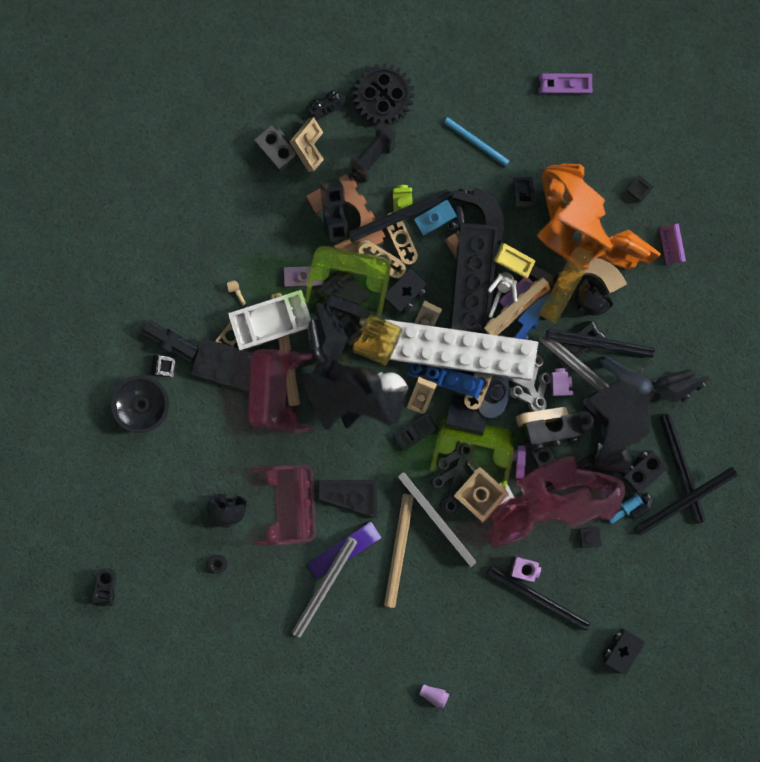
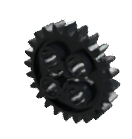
(370, 105)

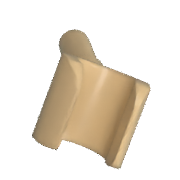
(233, 286)

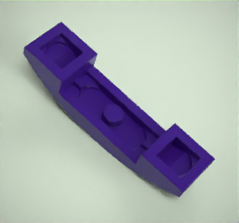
(364, 536)

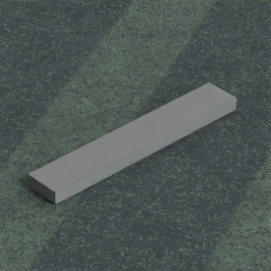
(437, 519)

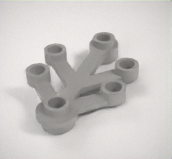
(534, 395)

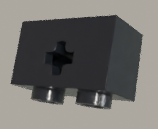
(395, 294)
(624, 661)

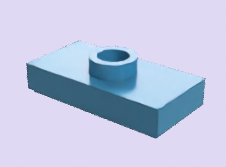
(435, 217)

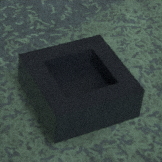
(639, 188)
(590, 537)

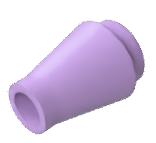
(436, 696)

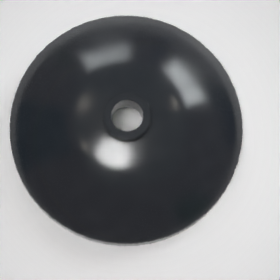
(126, 404)

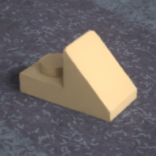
(421, 395)

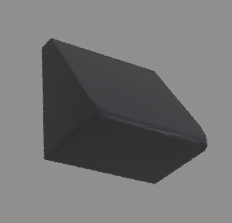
(163, 365)

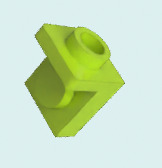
(401, 197)

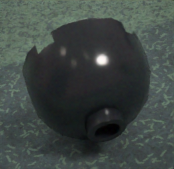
(592, 299)
(226, 510)

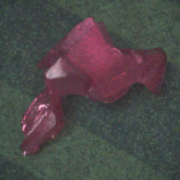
(519, 514)

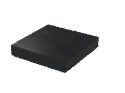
(463, 418)

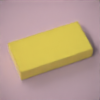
(514, 260)

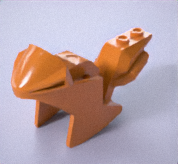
(584, 215)

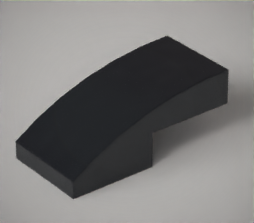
(415, 432)

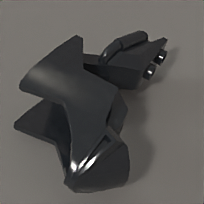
(344, 389)
(626, 417)

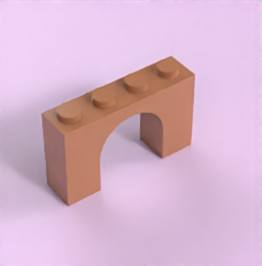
(356, 201)

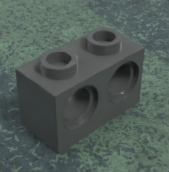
(272, 151)

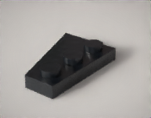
(351, 494)

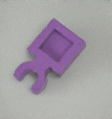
(519, 457)

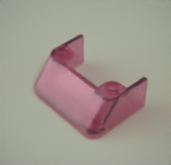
(268, 390)
(293, 503)

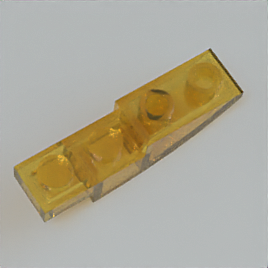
(566, 284)

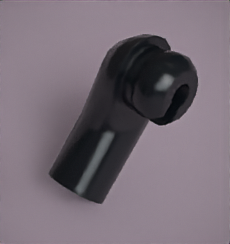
(645, 507)

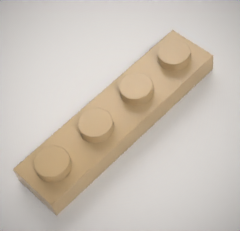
(512, 312)

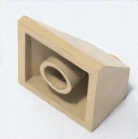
(481, 494)

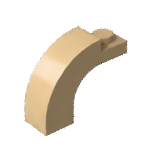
(606, 274)

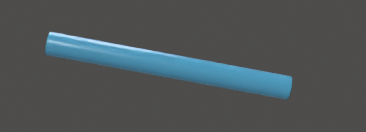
(475, 141)

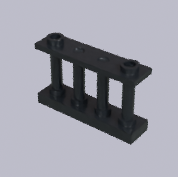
(383, 142)

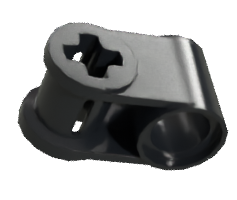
(105, 591)

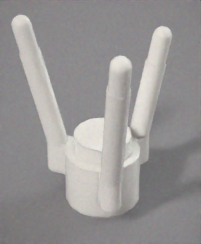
(504, 282)

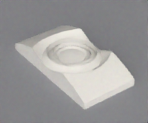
(270, 320)

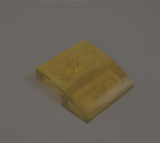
(378, 340)

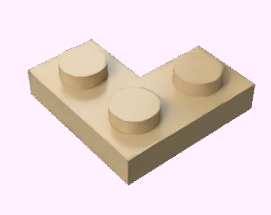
(304, 142)

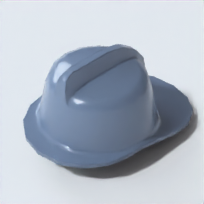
(495, 398)

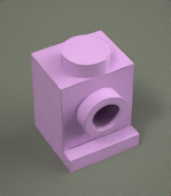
(561, 382)

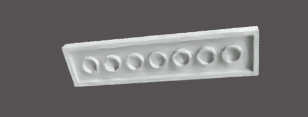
(465, 351)

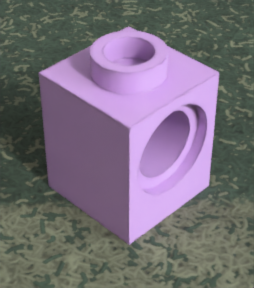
(519, 563)

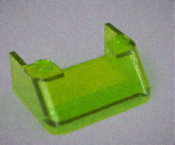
(374, 267)
(497, 438)

